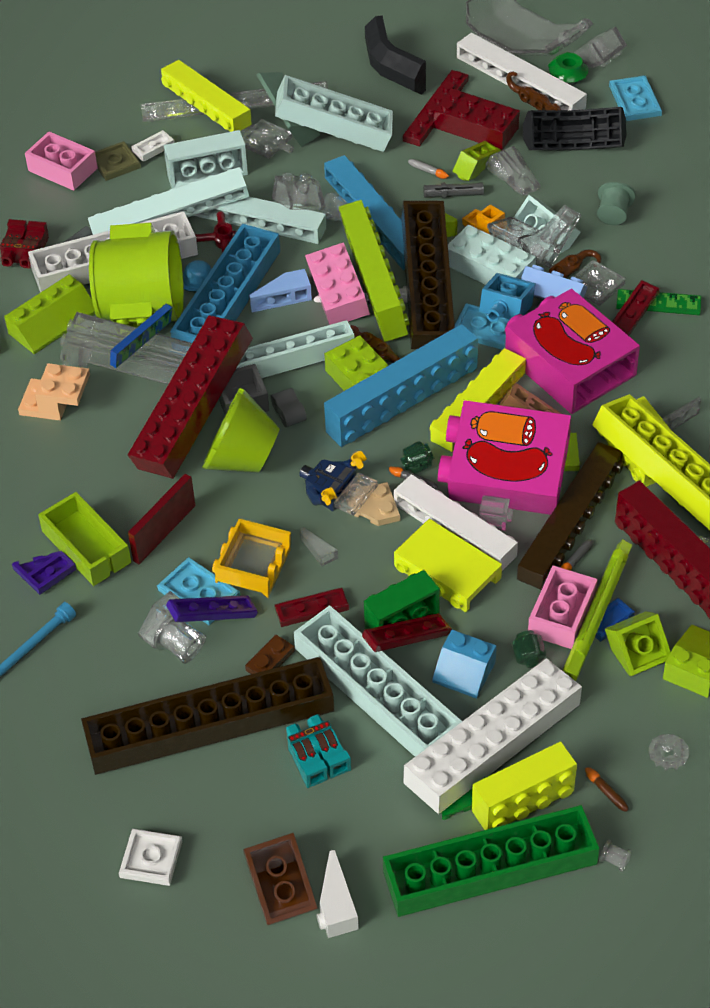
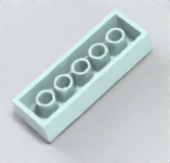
(334, 113)

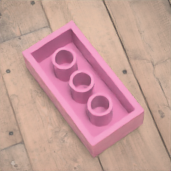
(337, 284)

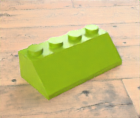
(48, 314)

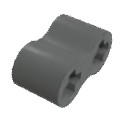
(288, 407)

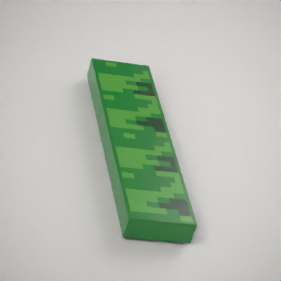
(667, 302)

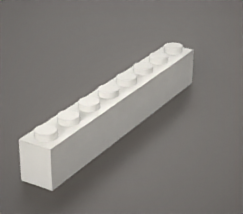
(498, 63)

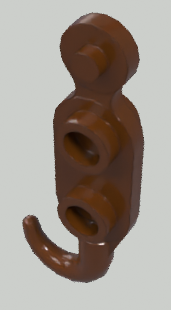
(530, 96)
(573, 262)
(377, 344)

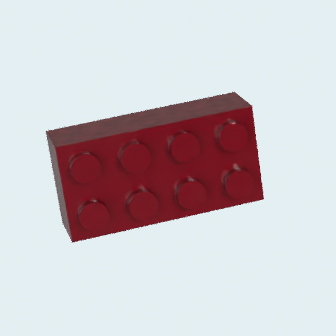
(476, 118)

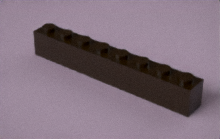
(570, 515)

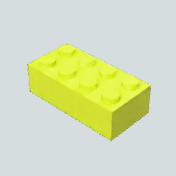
(524, 787)

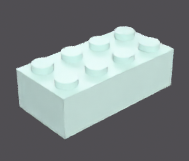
(205, 157)
(484, 255)

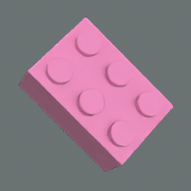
(61, 160)
(562, 606)

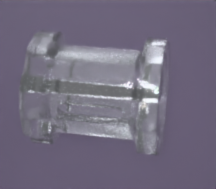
(615, 855)

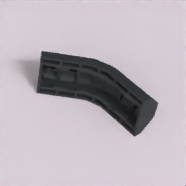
(391, 61)
(574, 129)

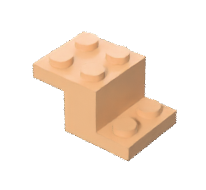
(55, 390)

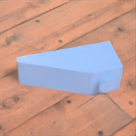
(284, 290)

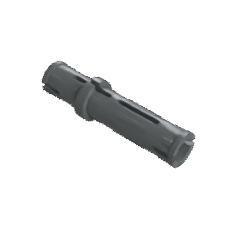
(453, 189)

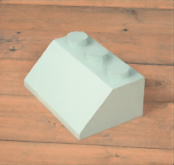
(538, 214)

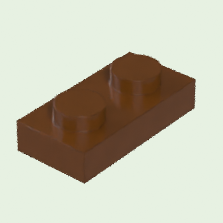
(270, 656)

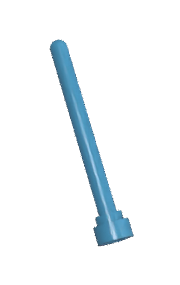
(64, 614)

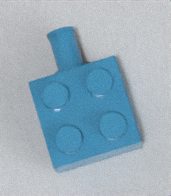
(506, 297)

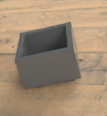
(250, 380)

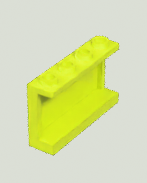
(450, 562)

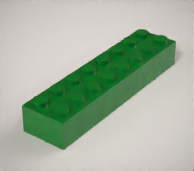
(490, 860)

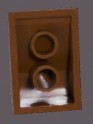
(280, 878)

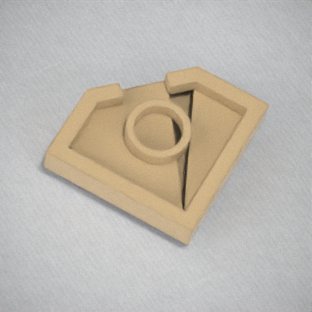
(380, 507)

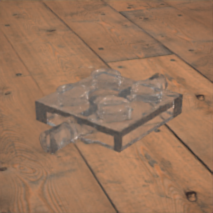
(267, 139)

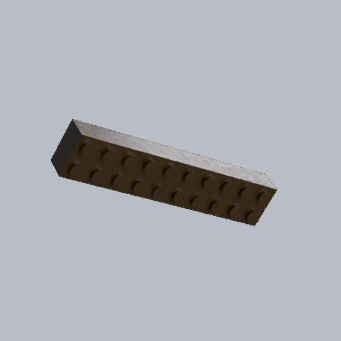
(207, 715)

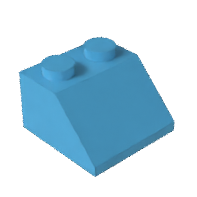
(464, 663)

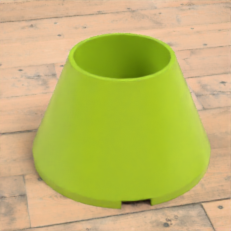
(242, 437)

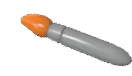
(428, 168)

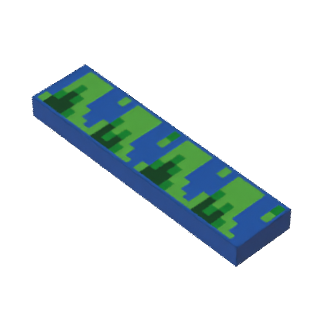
(140, 335)

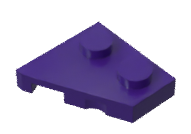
(45, 570)

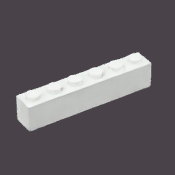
(427, 503)

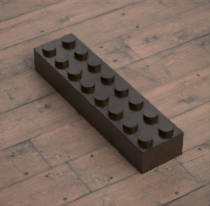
(427, 271)

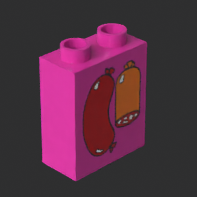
(572, 350)
(506, 456)

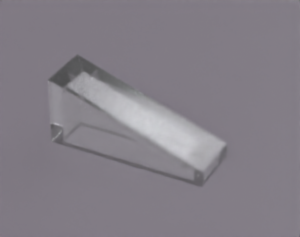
(320, 549)

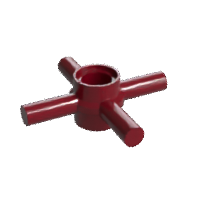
(222, 233)

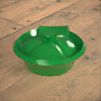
(568, 67)

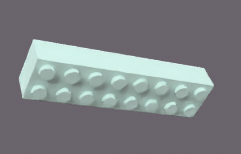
(374, 682)

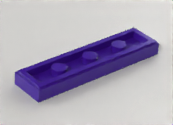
(211, 608)

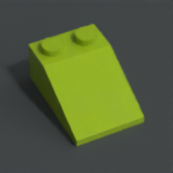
(690, 662)

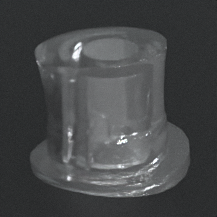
(180, 639)

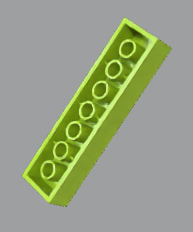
(374, 270)

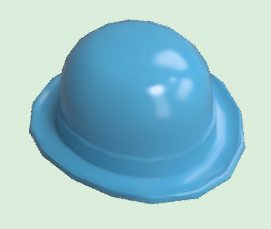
(195, 274)

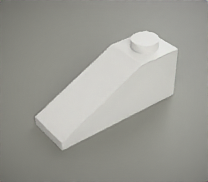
(336, 905)

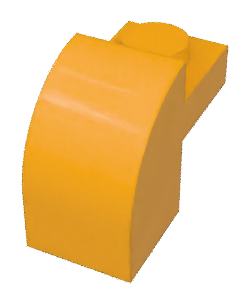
(480, 219)

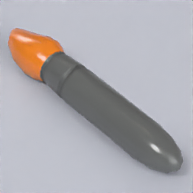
(399, 472)
(577, 555)

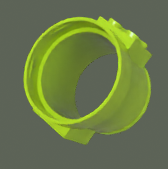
(136, 274)

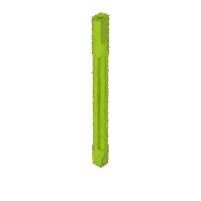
(597, 610)

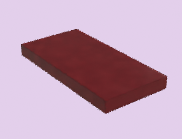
(161, 518)

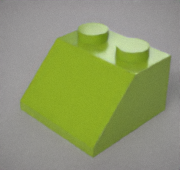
(639, 642)

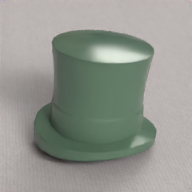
(615, 200)

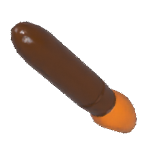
(608, 791)

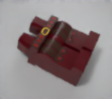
(20, 240)

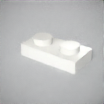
(152, 146)

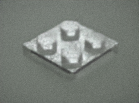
(600, 282)

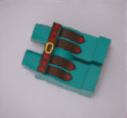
(317, 751)

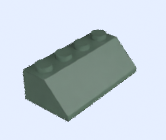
(271, 83)

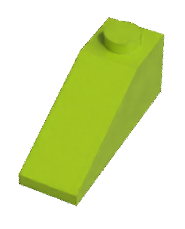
(473, 160)

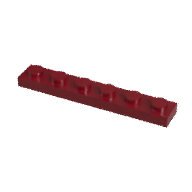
(424, 122)

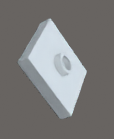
(150, 857)

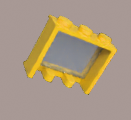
(252, 556)

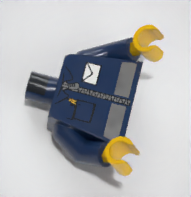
(330, 479)

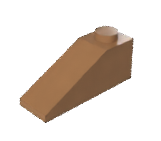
(521, 398)

